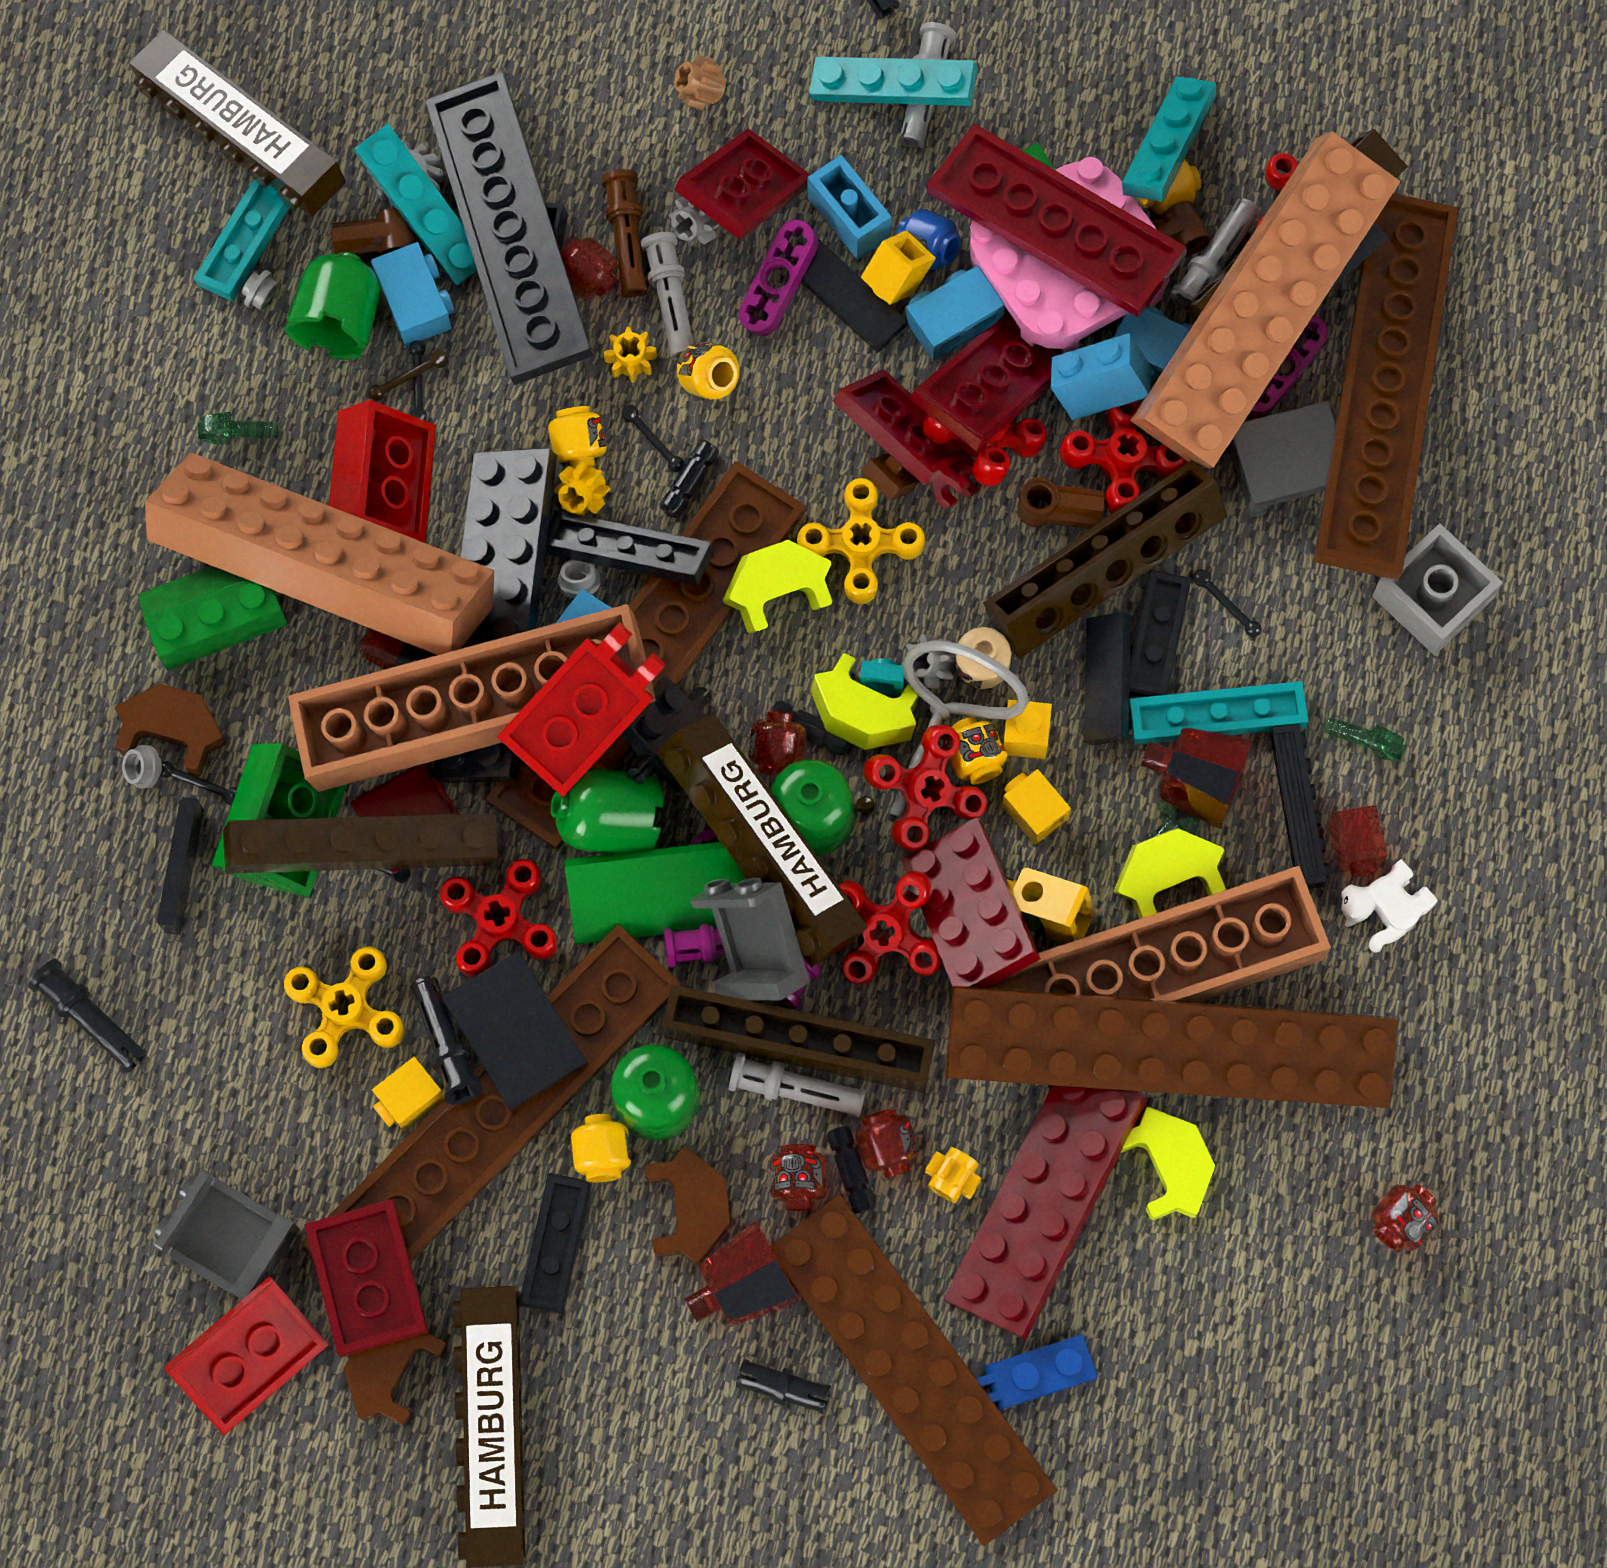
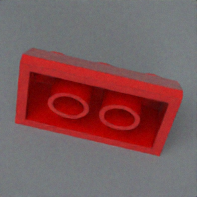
(383, 467)

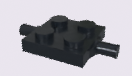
(657, 725)

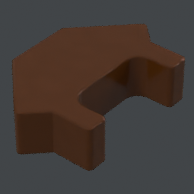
(171, 717)
(699, 1206)
(378, 1372)

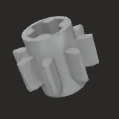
(692, 224)
(933, 665)

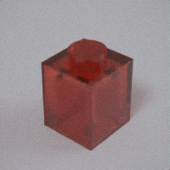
(1357, 840)

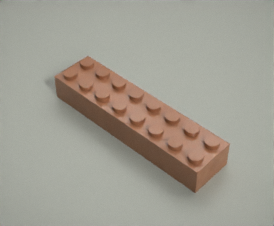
(1265, 300)
(320, 555)
(439, 702)
(1191, 948)

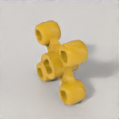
(862, 556)
(328, 999)

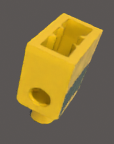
(1053, 905)

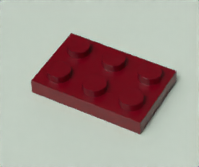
(743, 183)
(366, 1278)

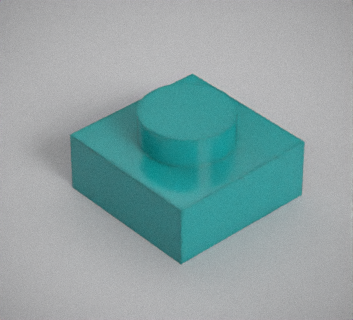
(883, 676)

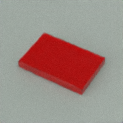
(246, 1356)

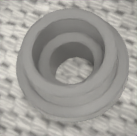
(259, 290)
(578, 575)
(142, 766)

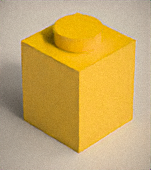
(898, 267)
(1028, 732)
(1035, 805)
(406, 1095)

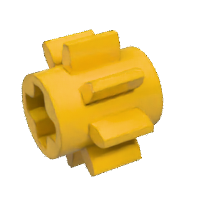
(630, 365)
(581, 489)
(953, 1175)

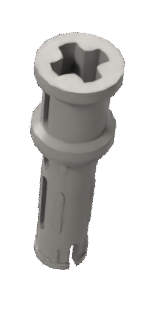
(934, 45)
(1211, 262)
(667, 278)
(768, 1080)

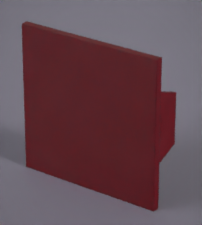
(406, 794)

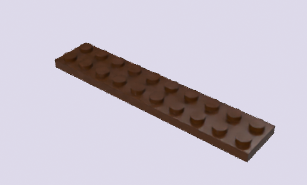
(1386, 390)
(675, 618)
(1170, 1047)
(470, 1143)

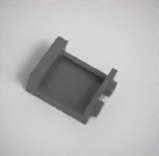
(1283, 455)
(755, 939)
(224, 1235)

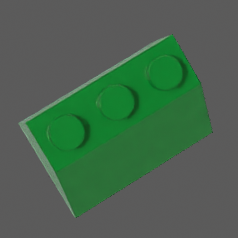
(207, 614)
(276, 789)

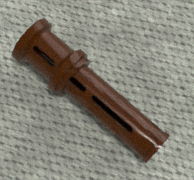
(624, 216)

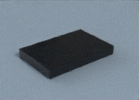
(514, 1031)

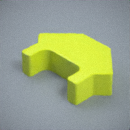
(772, 574)
(862, 713)
(1167, 862)
(1178, 1159)

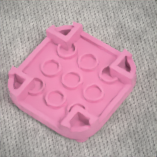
(1041, 299)

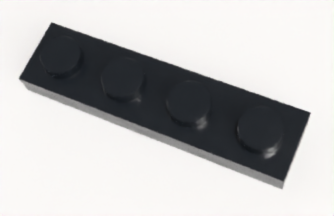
(628, 548)

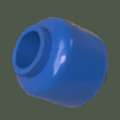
(935, 233)

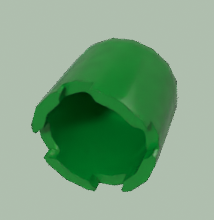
(335, 306)
(817, 803)
(608, 812)
(655, 1092)

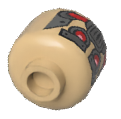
(989, 643)

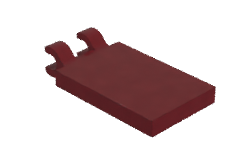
(896, 423)

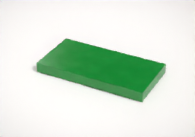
(644, 890)

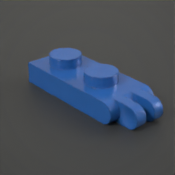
(1039, 1372)

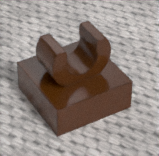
(889, 476)

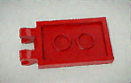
(581, 710)

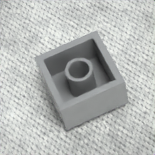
(1438, 589)

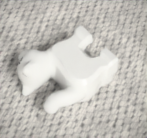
(1391, 902)

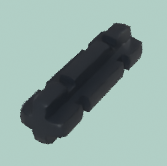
(689, 478)
(815, 728)
(851, 1169)

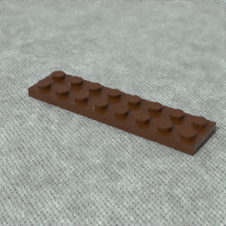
(912, 1370)

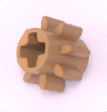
(700, 82)

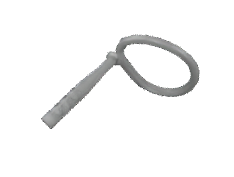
(942, 711)

